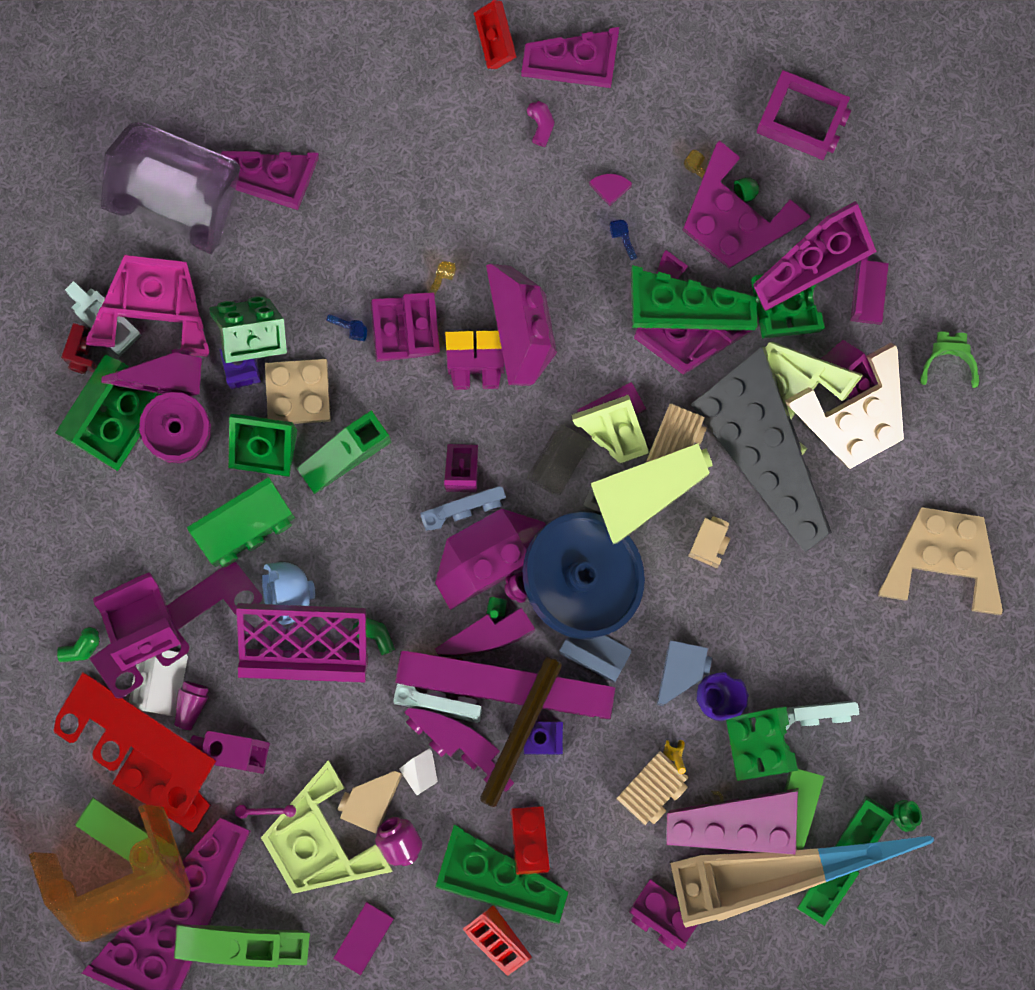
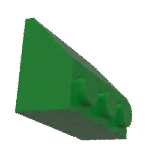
(106, 417)
(242, 523)

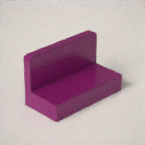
(869, 292)

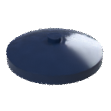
(581, 578)

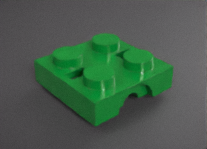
(799, 308)
(763, 743)

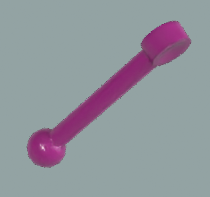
(242, 811)

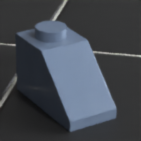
(682, 669)

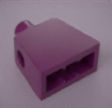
(233, 751)

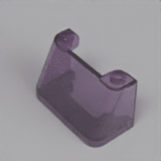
(171, 179)

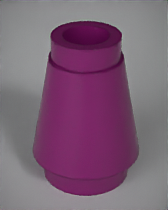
(190, 703)

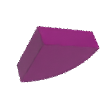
(610, 187)

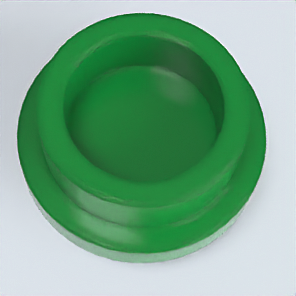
(907, 815)

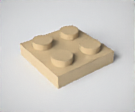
(298, 391)

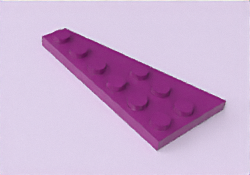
(144, 952)

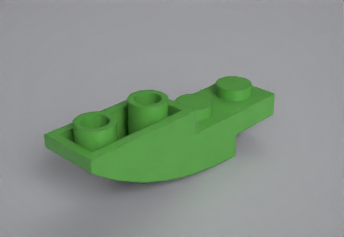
(241, 946)

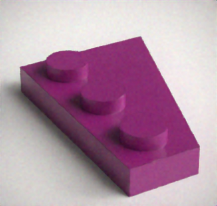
(575, 60)
(274, 177)

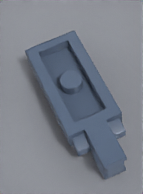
(461, 508)

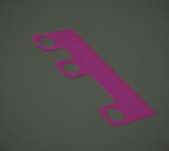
(220, 585)

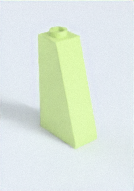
(645, 490)

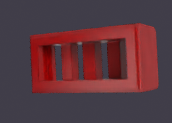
(499, 926)

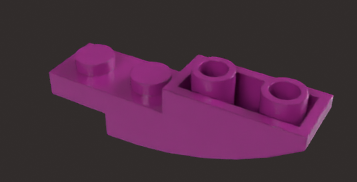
(451, 735)

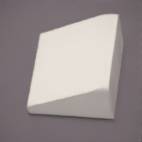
(420, 772)

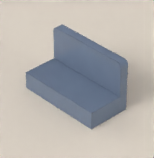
(598, 655)

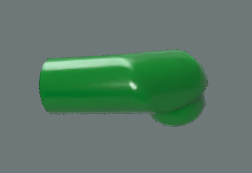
(378, 632)
(83, 647)

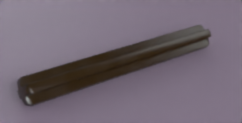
(520, 731)

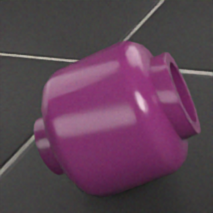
(398, 841)

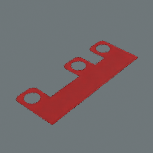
(135, 729)

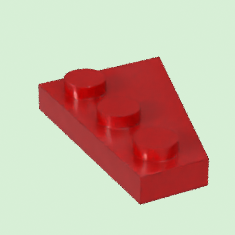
(147, 781)

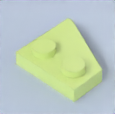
(614, 428)

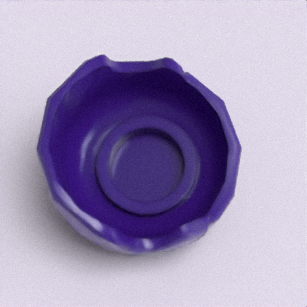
(722, 696)

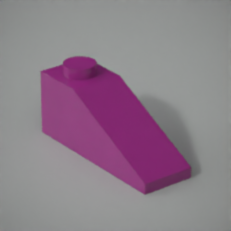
(168, 373)

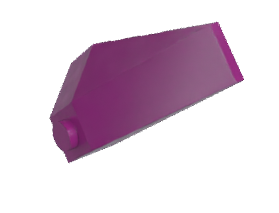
(824, 251)

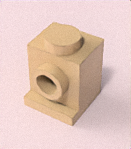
(710, 541)

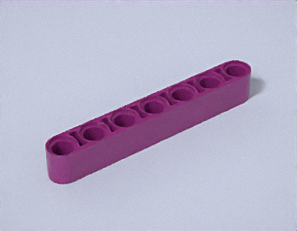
(501, 684)

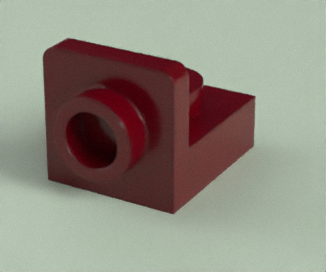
(75, 348)

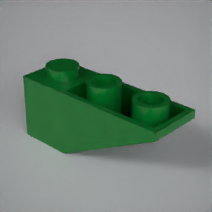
(344, 452)

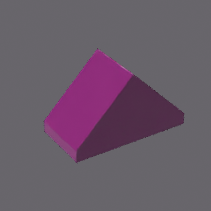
(461, 468)

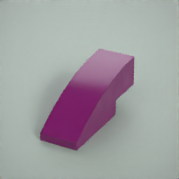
(487, 636)

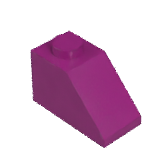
(855, 360)

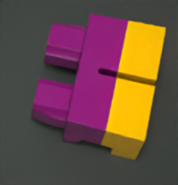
(462, 361)

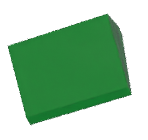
(261, 444)

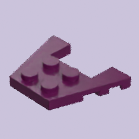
(726, 223)
(685, 347)

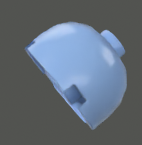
(286, 586)

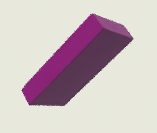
(363, 938)

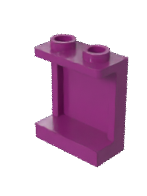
(136, 621)

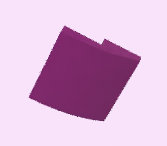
(405, 327)

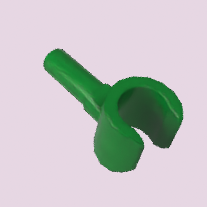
(496, 607)

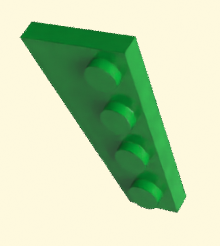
(679, 304)
(490, 877)

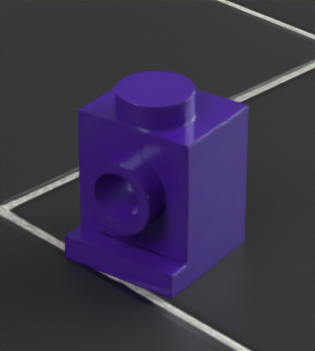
(242, 374)
(553, 743)

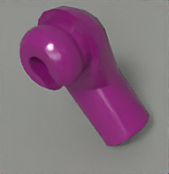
(544, 120)

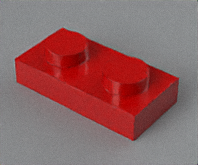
(494, 34)
(530, 840)

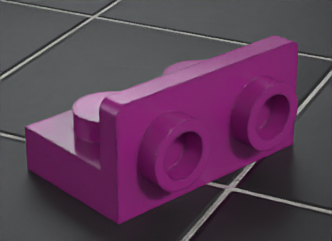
(662, 913)

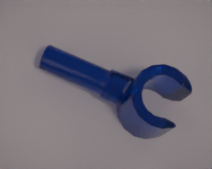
(620, 229)
(357, 331)

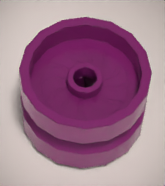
(156, 427)

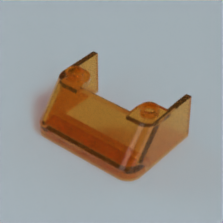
(153, 887)

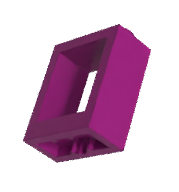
(796, 139)

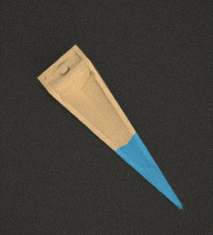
(735, 883)

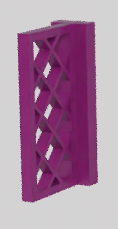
(302, 662)

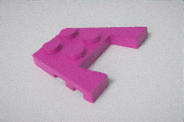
(153, 292)

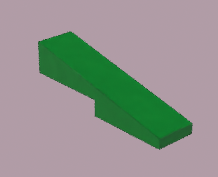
(864, 827)

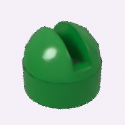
(746, 188)

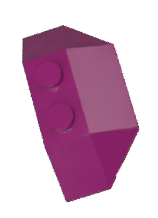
(522, 324)
(484, 555)

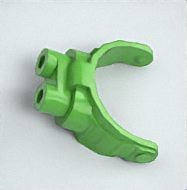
(954, 346)

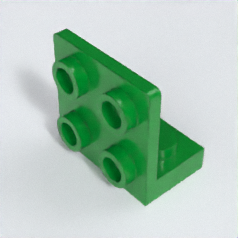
(249, 329)

